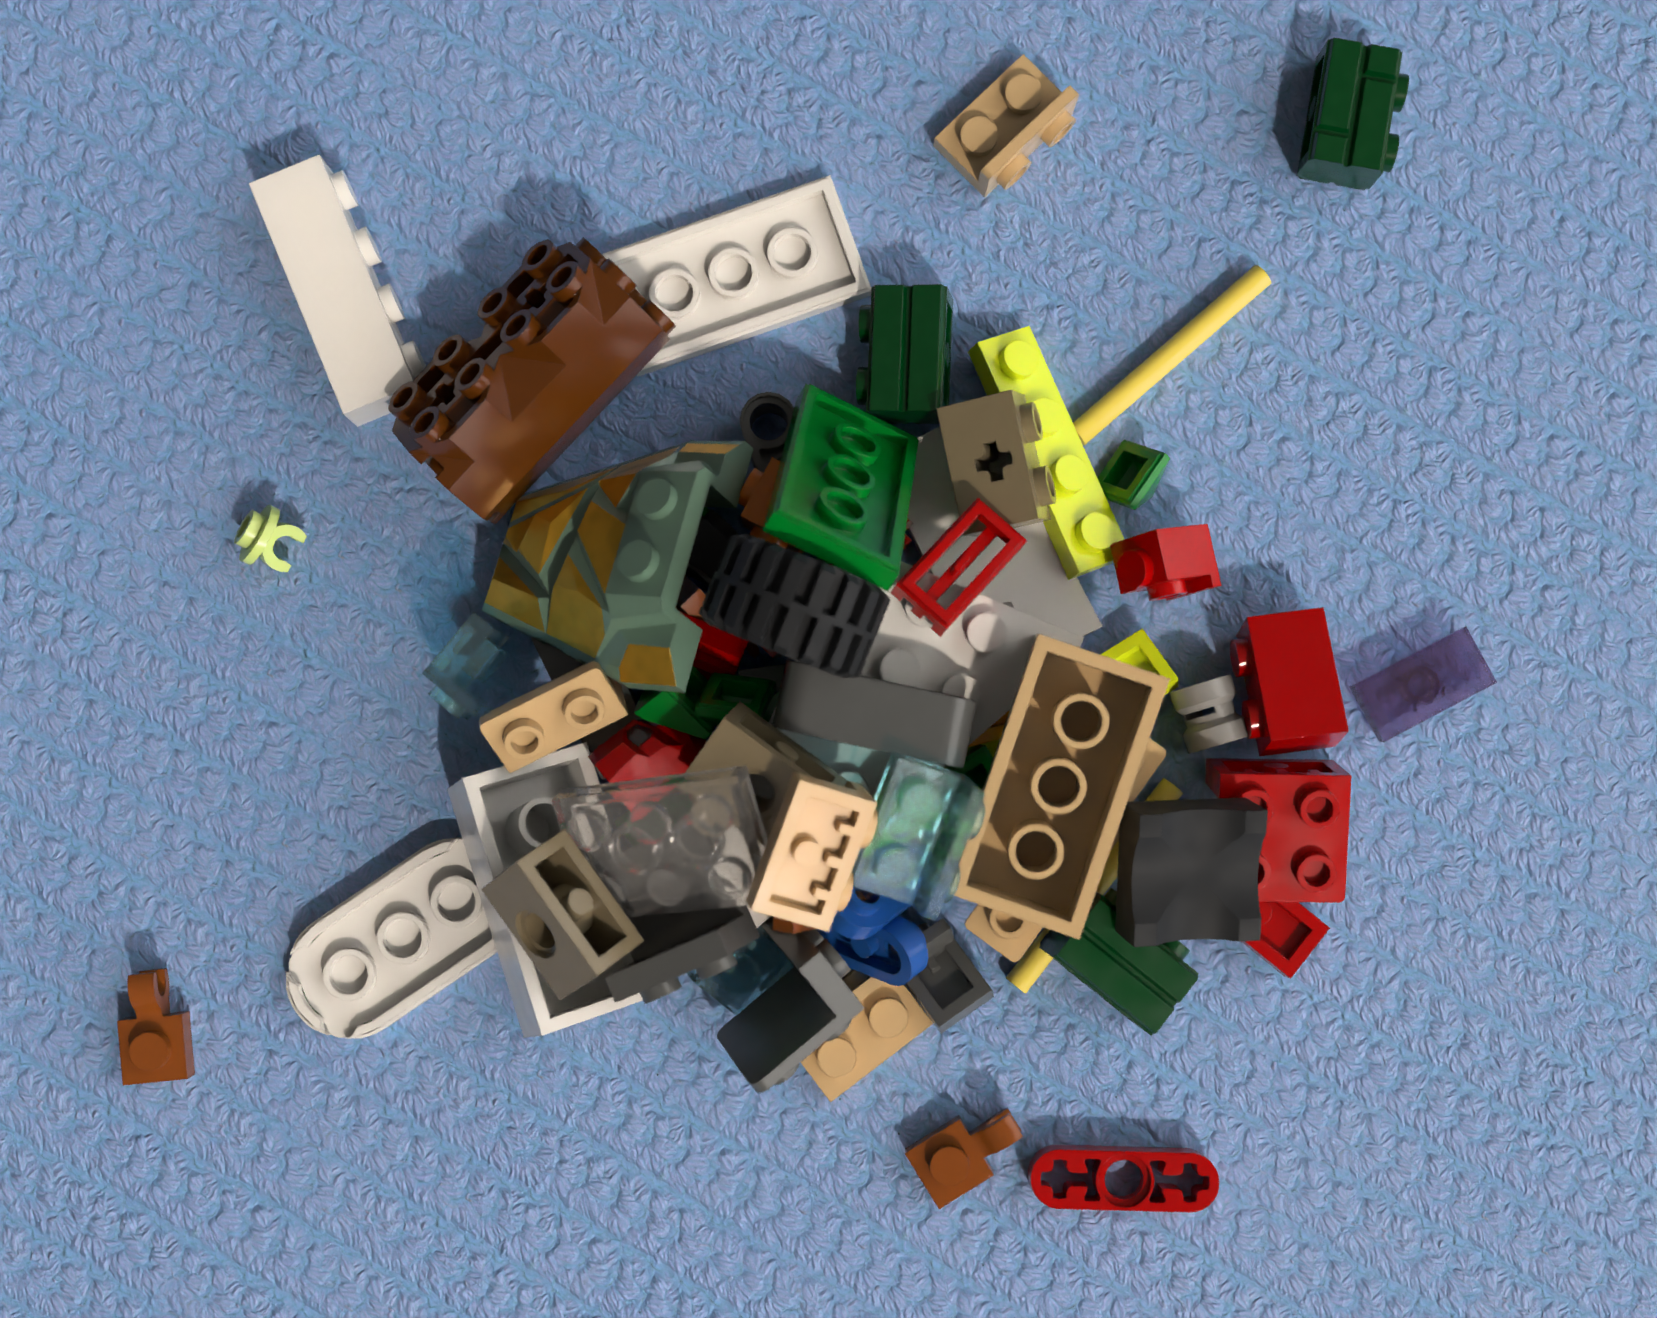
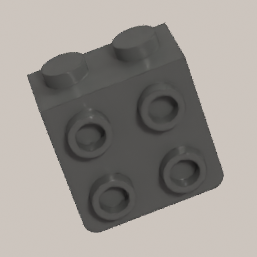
(679, 945)
(794, 1013)

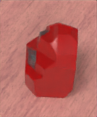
(645, 751)

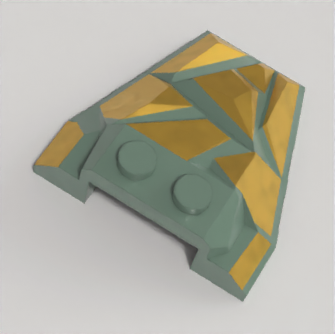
(606, 556)

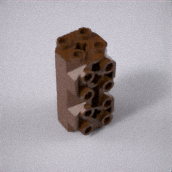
(546, 365)

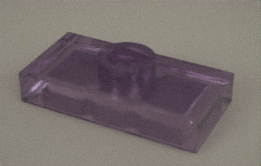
(1422, 684)

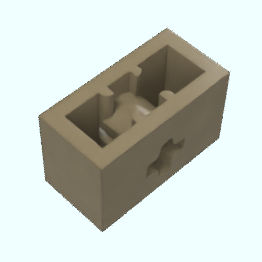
(971, 440)

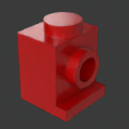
(1167, 562)

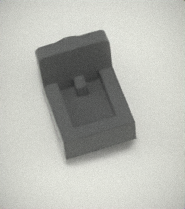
(950, 982)

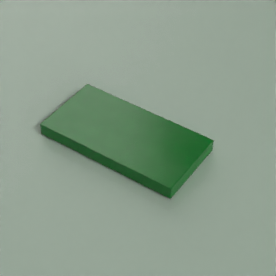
(844, 487)

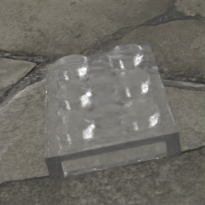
(669, 838)

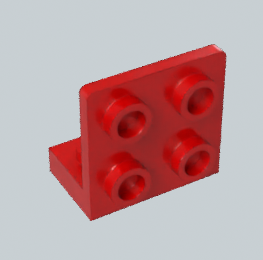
(1306, 823)

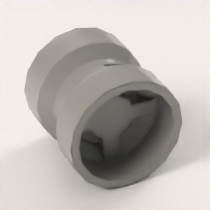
(1214, 728)

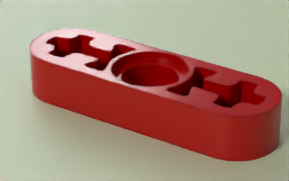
(1171, 1163)

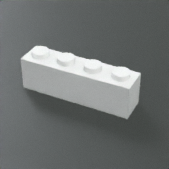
(337, 286)

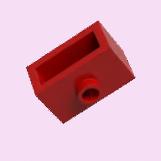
(1289, 682)

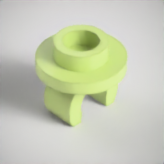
(259, 534)

